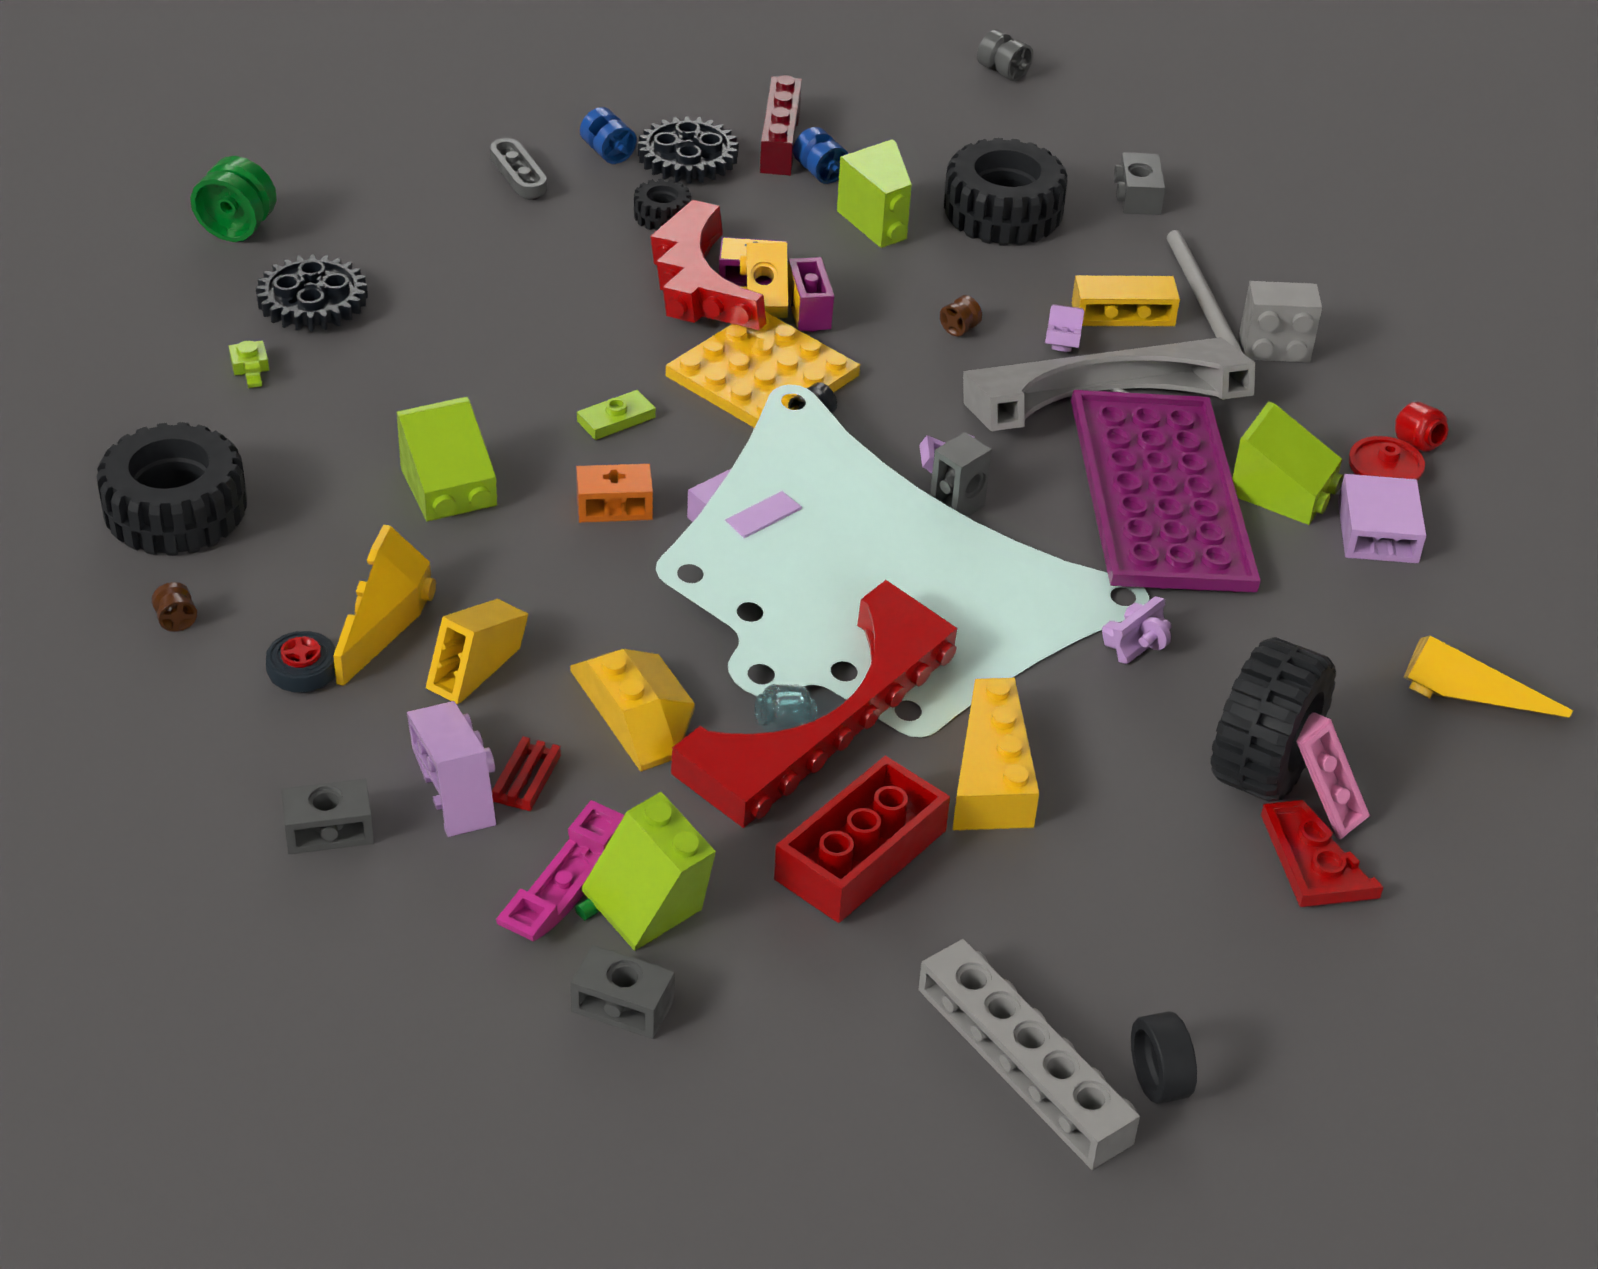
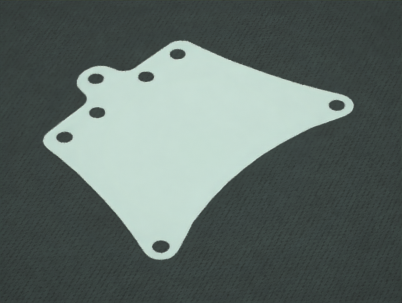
(850, 536)

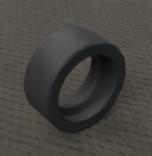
(1163, 1057)

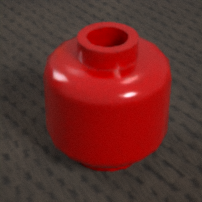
(1421, 426)

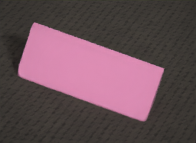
(1332, 775)

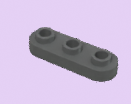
(518, 168)

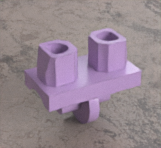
(1141, 629)

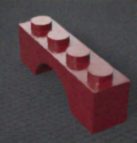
(780, 125)

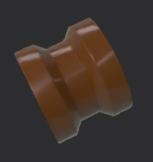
(961, 315)
(174, 606)

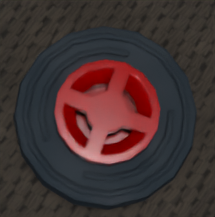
(301, 661)

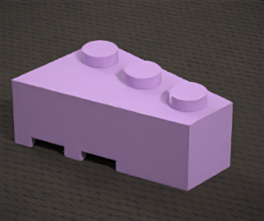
(456, 764)

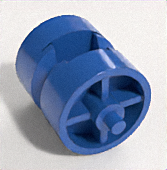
(608, 135)
(819, 154)

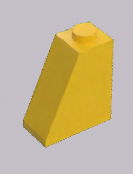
(473, 647)

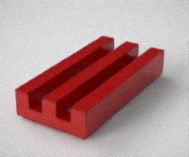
(511, 769)

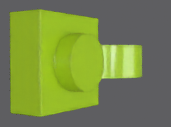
(249, 359)

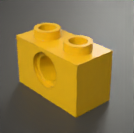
(768, 261)

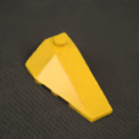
(385, 603)
(1454, 675)

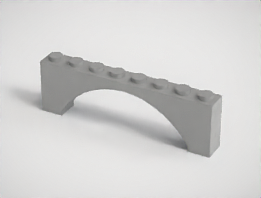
(1010, 393)

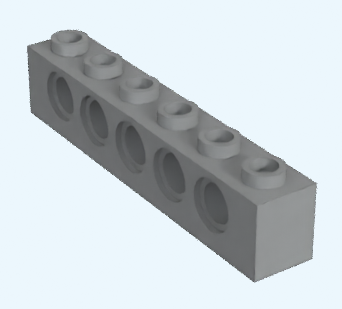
(1029, 1054)

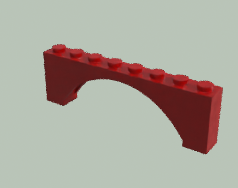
(752, 771)

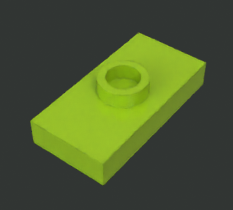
(616, 414)

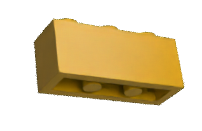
(1126, 300)

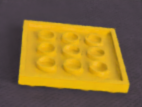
(746, 364)

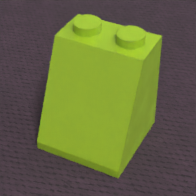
(876, 192)
(445, 459)
(1285, 467)
(651, 872)

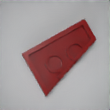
(1313, 860)

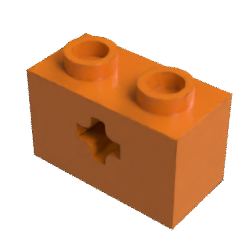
(614, 493)

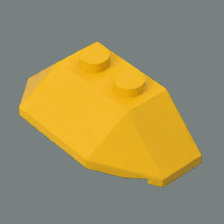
(638, 702)

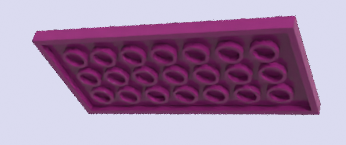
(1163, 492)

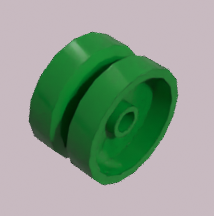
(233, 198)

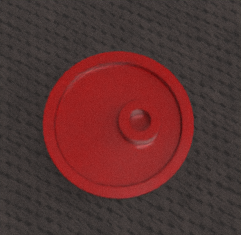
(1386, 458)

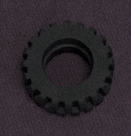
(1005, 191)
(172, 488)
(1265, 716)

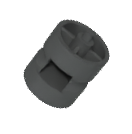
(1004, 54)

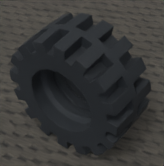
(659, 202)

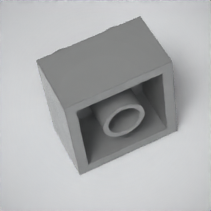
(1280, 321)

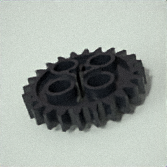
(688, 149)
(311, 292)

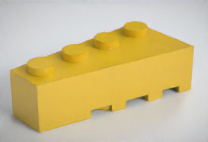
(997, 767)

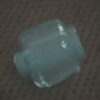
(784, 707)

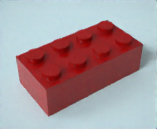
(861, 838)

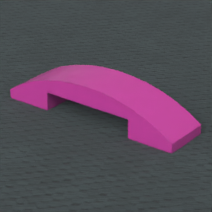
(561, 883)

